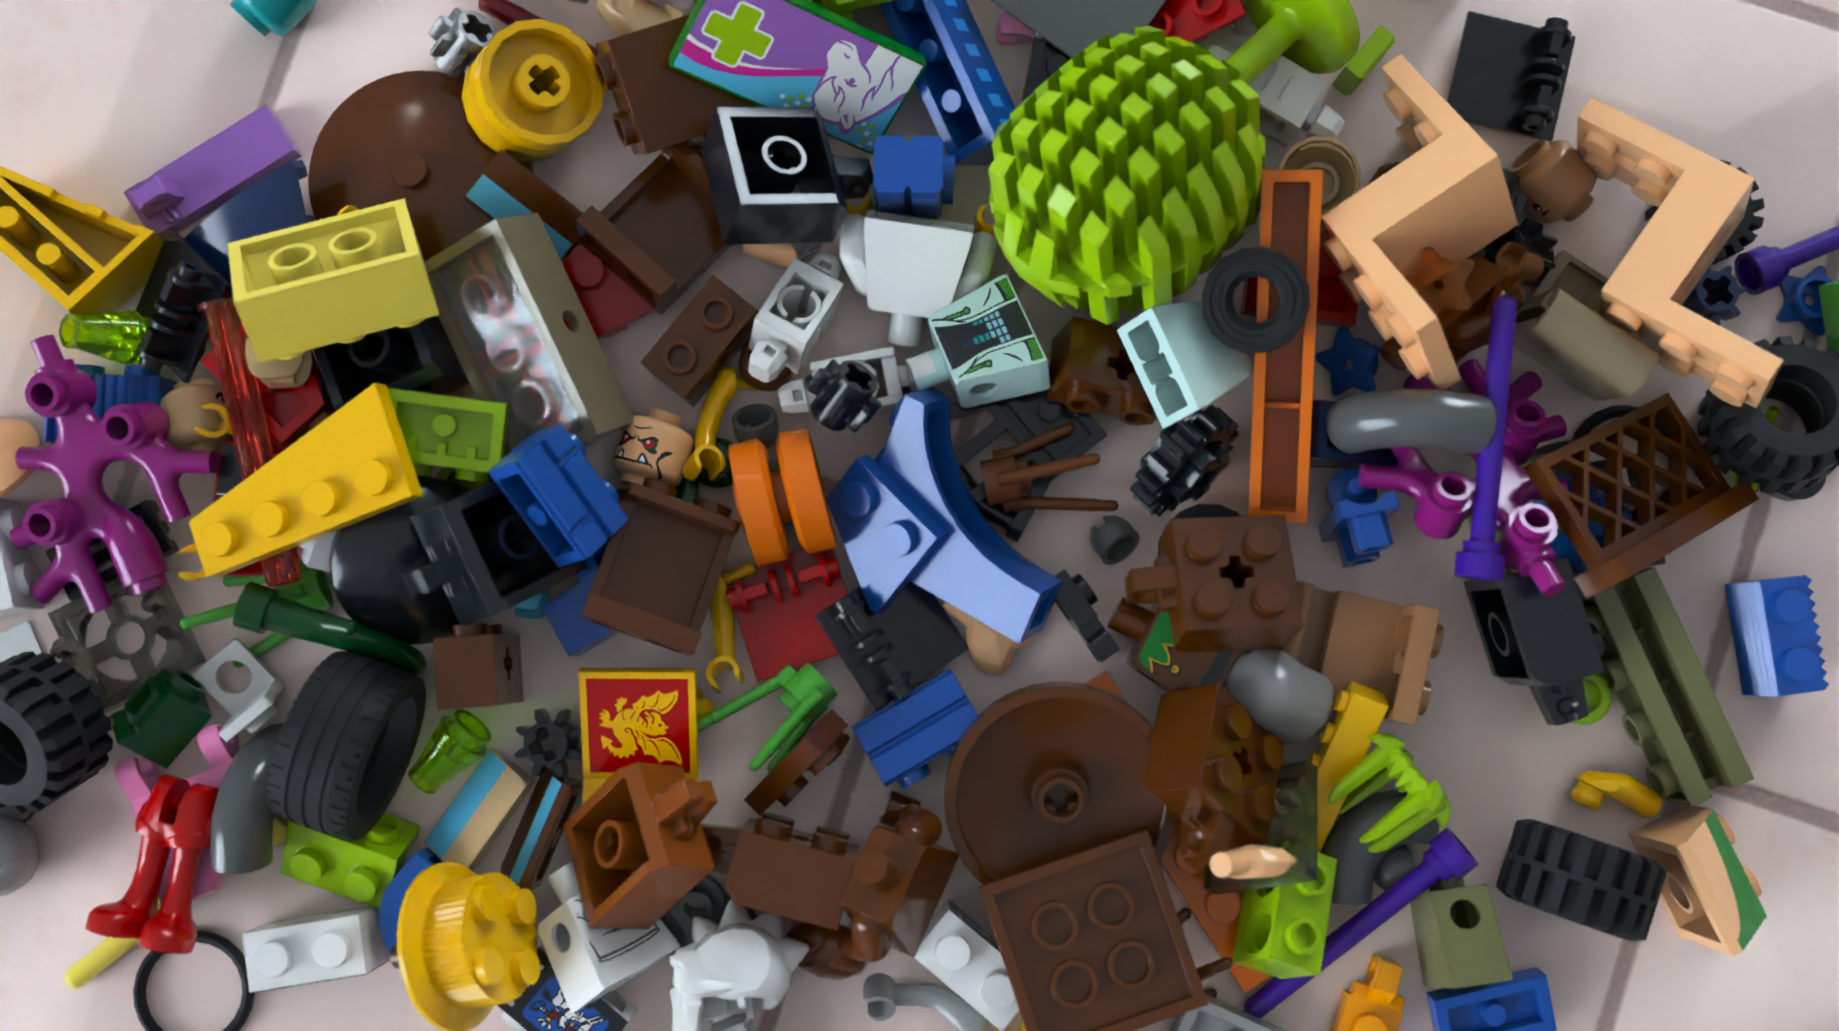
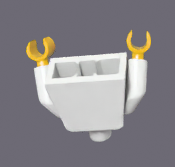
(913, 263)

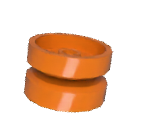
(773, 498)

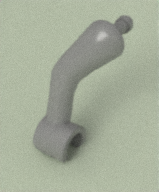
(885, 995)

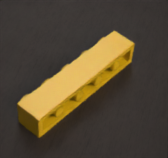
(1344, 746)

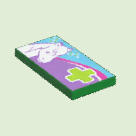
(800, 59)

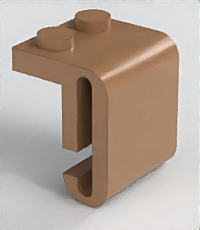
(1369, 644)

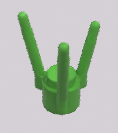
(310, 590)
(804, 697)

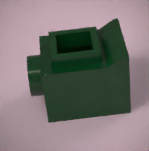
(162, 716)

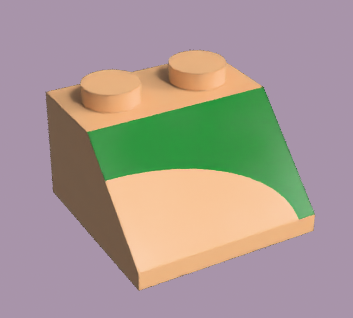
(1705, 885)

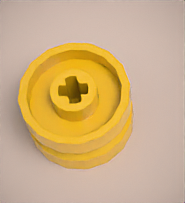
(532, 90)

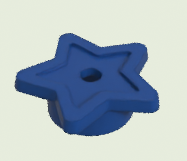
(1795, 308)
(1363, 358)

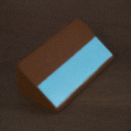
(512, 190)
(540, 829)

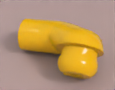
(1595, 785)

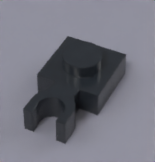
(1075, 603)

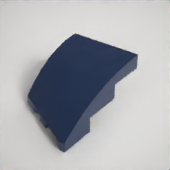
(260, 208)

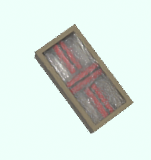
(525, 332)

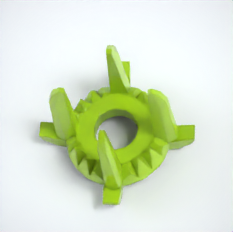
(1420, 806)

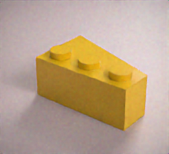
(73, 248)

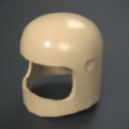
(1338, 164)

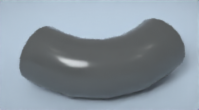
(1412, 420)
(241, 812)
(1355, 863)

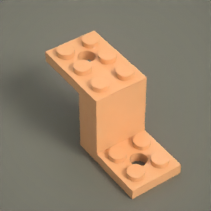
(1438, 198)
(1696, 215)

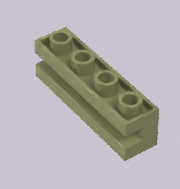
(1664, 692)

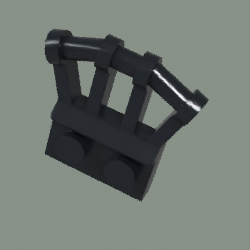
(1023, 419)

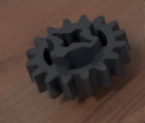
(1185, 460)

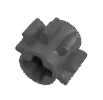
(459, 40)

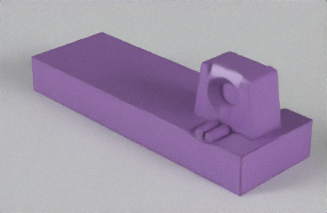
(212, 173)

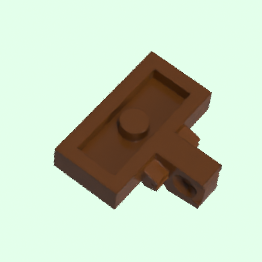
(813, 753)

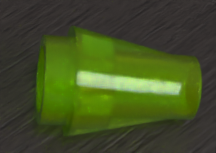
(105, 334)
(451, 749)

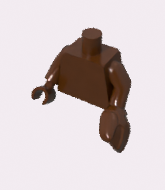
(1486, 282)
(887, 896)

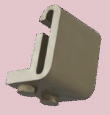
(1568, 335)

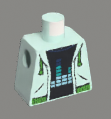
(983, 348)

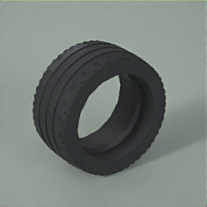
(346, 745)

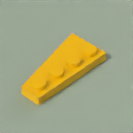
(319, 484)

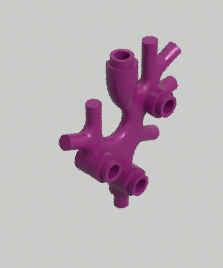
(79, 460)
(1449, 497)

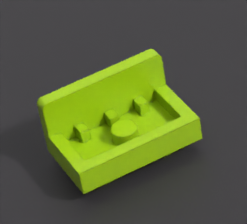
(347, 866)

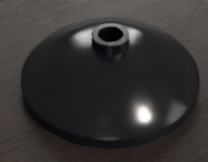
(368, 568)

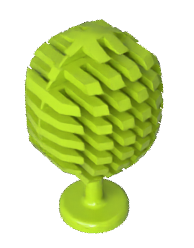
(1147, 157)

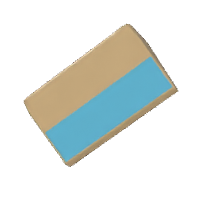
(479, 811)

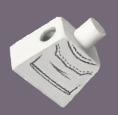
(595, 959)

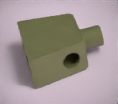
(1463, 950)

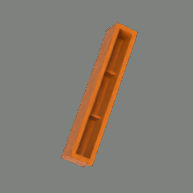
(1286, 375)

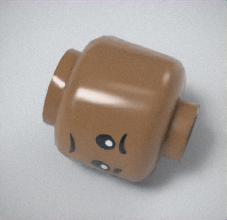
(1554, 180)

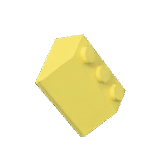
(330, 281)

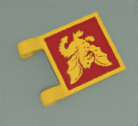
(635, 719)

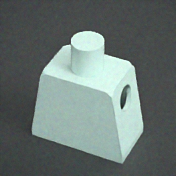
(1181, 360)

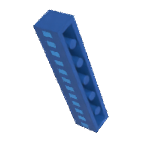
(960, 75)

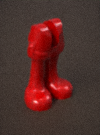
(170, 819)

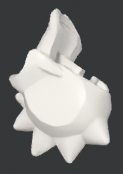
(732, 968)

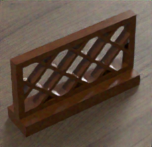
(1690, 507)

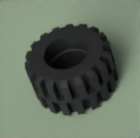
(1759, 449)
(48, 731)
(1581, 879)

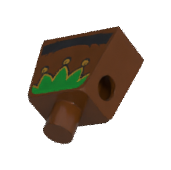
(1154, 651)

